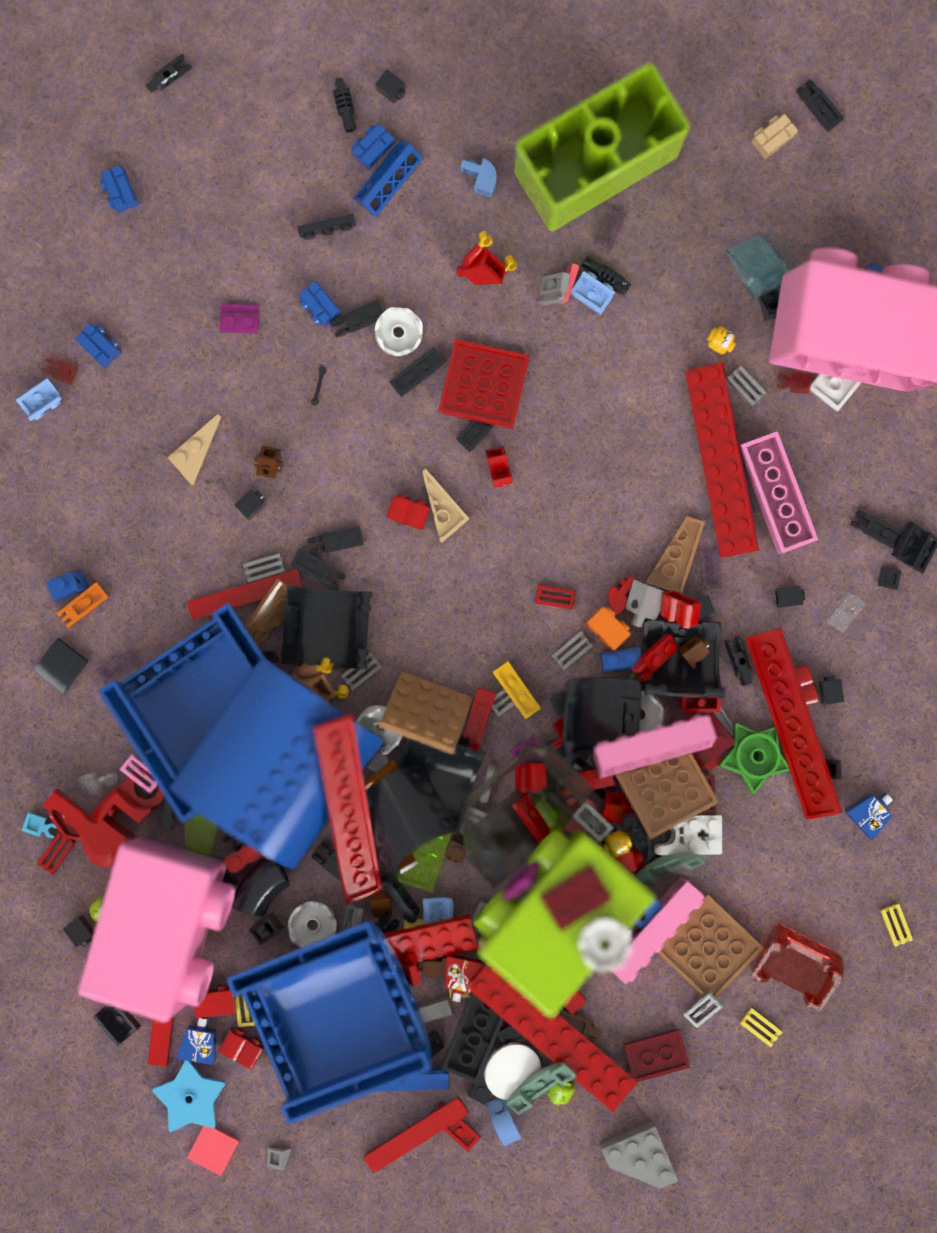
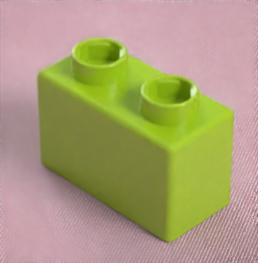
(600, 147)
(523, 937)

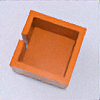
(609, 629)

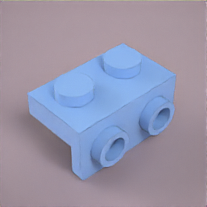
(592, 292)
(39, 399)
(437, 909)

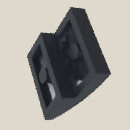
(915, 547)
(61, 665)

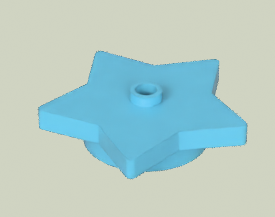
(194, 1084)

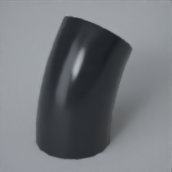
(260, 887)

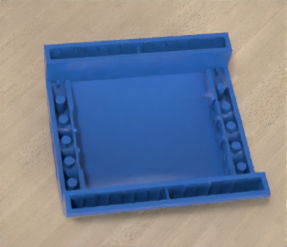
(180, 696)
(262, 767)
(336, 1020)

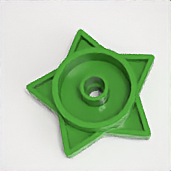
(768, 759)

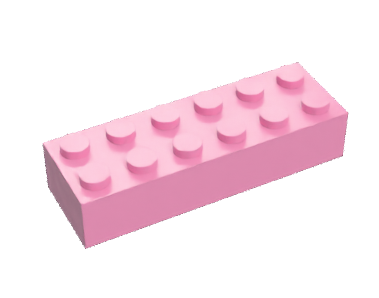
(777, 493)
(653, 746)
(676, 909)

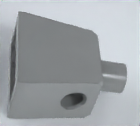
(644, 602)
(592, 821)

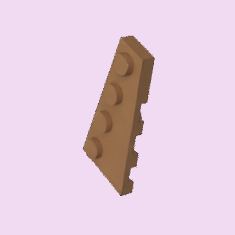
(677, 559)
(268, 613)

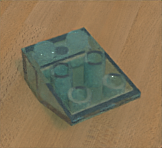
(758, 266)

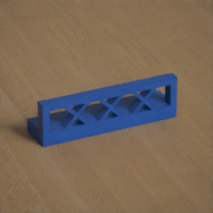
(374, 186)
(429, 1080)

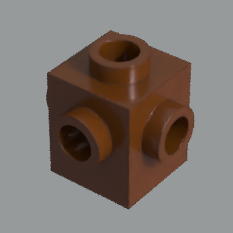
(268, 462)

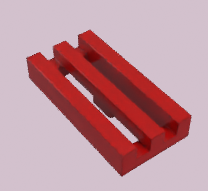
(539, 594)
(47, 866)

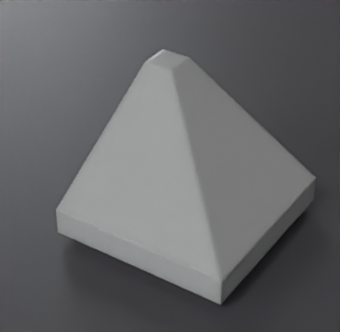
(278, 1157)

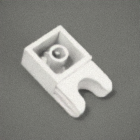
(685, 836)

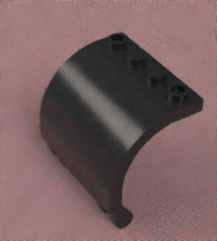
(326, 626)
(676, 674)
(599, 712)
(449, 773)
(405, 814)

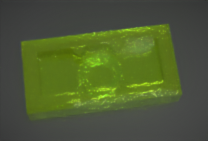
(549, 815)

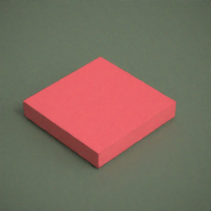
(213, 1149)

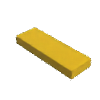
(516, 690)

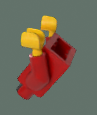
(482, 266)

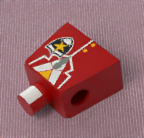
(459, 973)

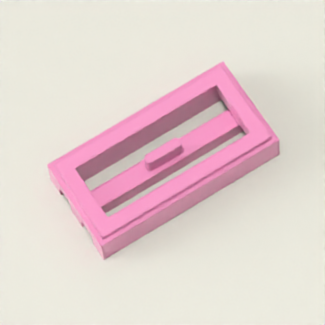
(134, 778)

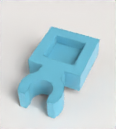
(36, 825)

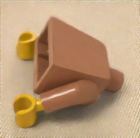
(316, 682)

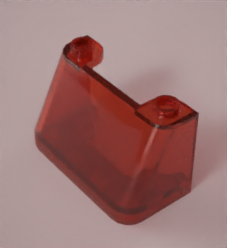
(800, 965)

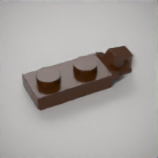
(581, 1024)

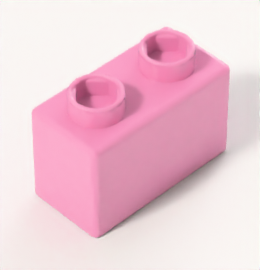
(857, 322)
(156, 929)

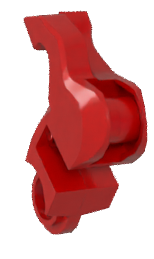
(99, 831)

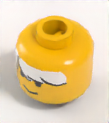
(721, 340)

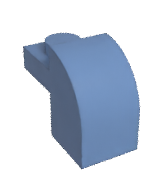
(485, 175)
(503, 1121)

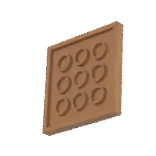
(426, 712)
(666, 793)
(710, 948)

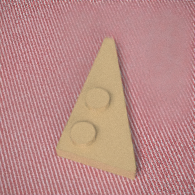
(191, 454)
(446, 512)

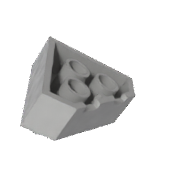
(640, 1155)

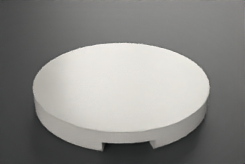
(510, 1068)

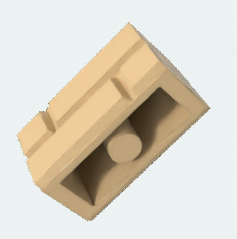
(774, 136)

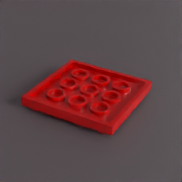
(484, 384)

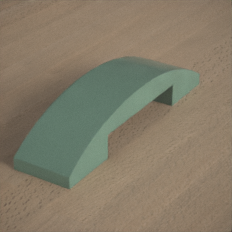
(649, 873)
(538, 1084)

